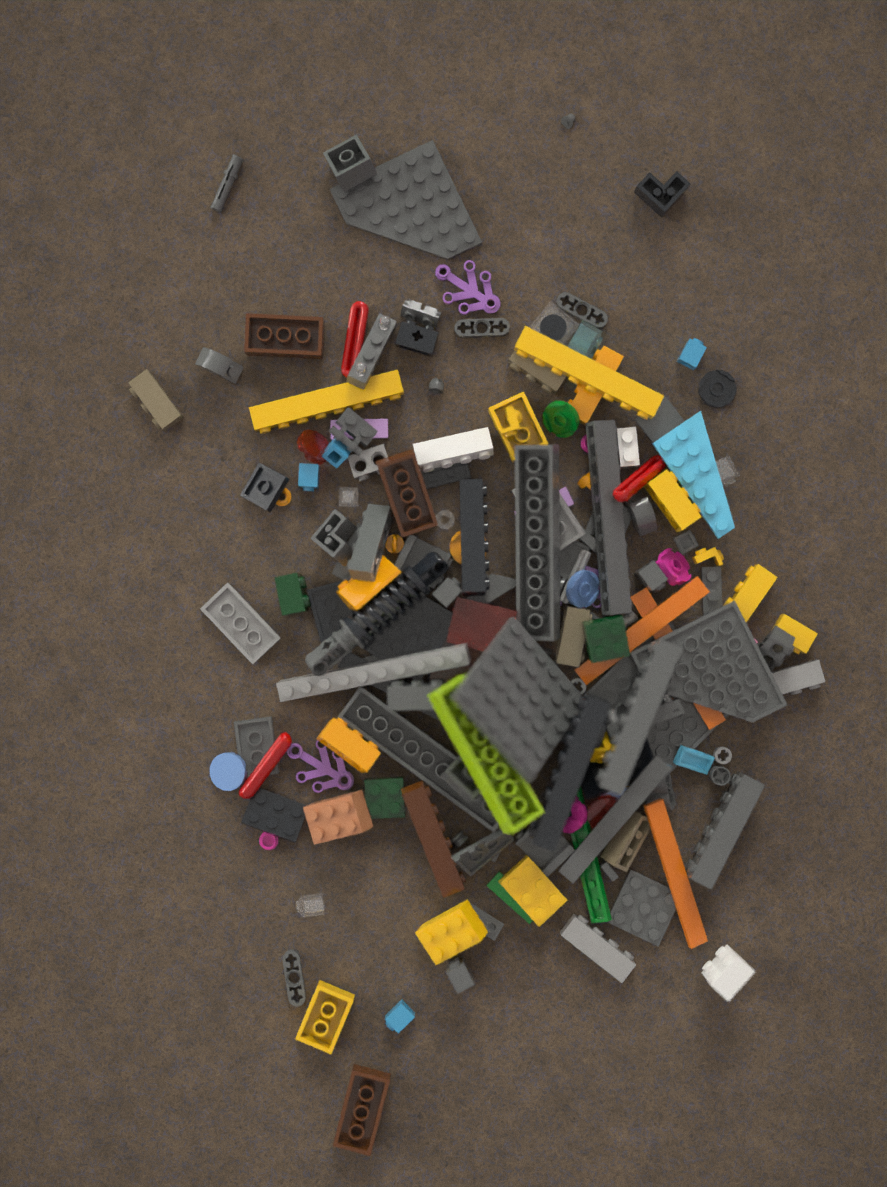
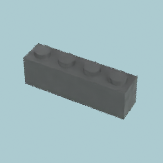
(370, 542)

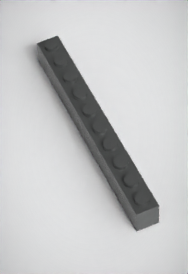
(608, 518)

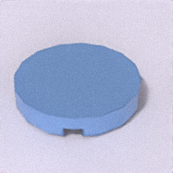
(582, 588)
(228, 771)

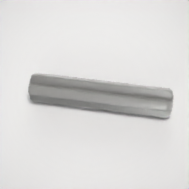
(580, 564)

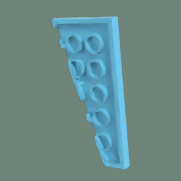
(691, 459)

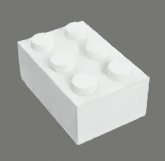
(727, 972)

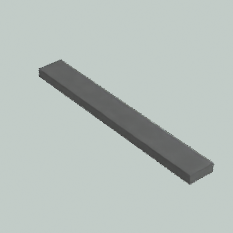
(615, 818)

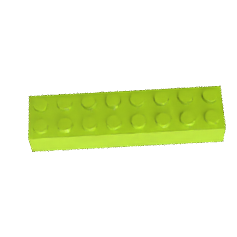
(497, 780)

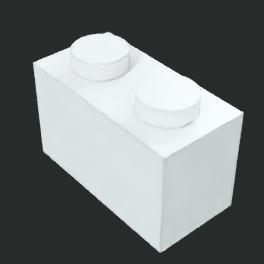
(628, 447)

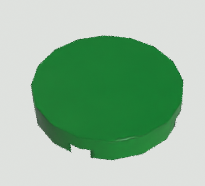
(561, 418)

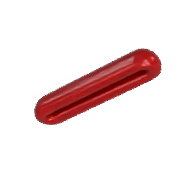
(355, 335)
(639, 479)
(265, 766)

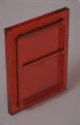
(476, 623)

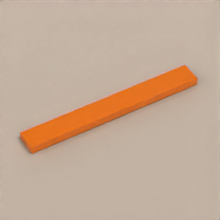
(644, 604)
(649, 625)
(675, 873)

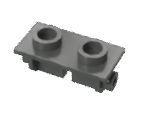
(412, 312)
(491, 924)

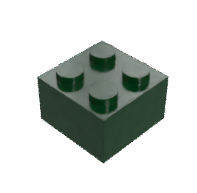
(292, 594)
(606, 638)
(385, 797)

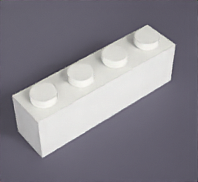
(453, 449)

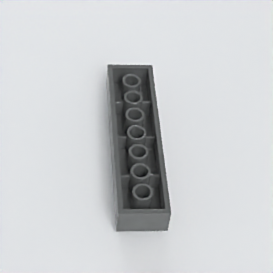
(638, 716)

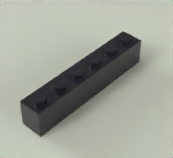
(472, 537)

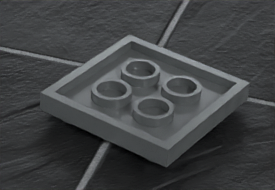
(643, 907)

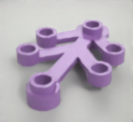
(470, 290)
(323, 768)

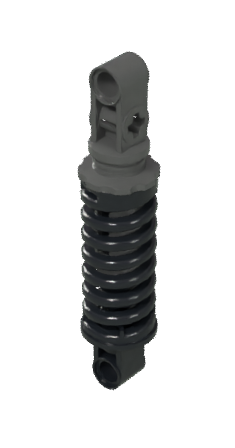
(360, 628)

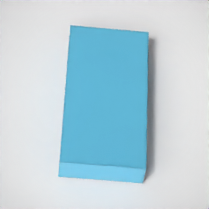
(693, 759)

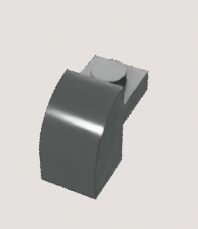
(219, 365)
(641, 514)

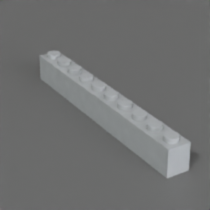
(374, 672)

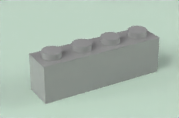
(799, 676)
(598, 948)

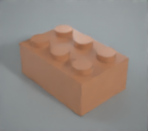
(338, 817)

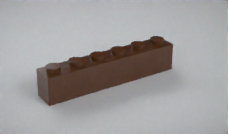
(432, 838)

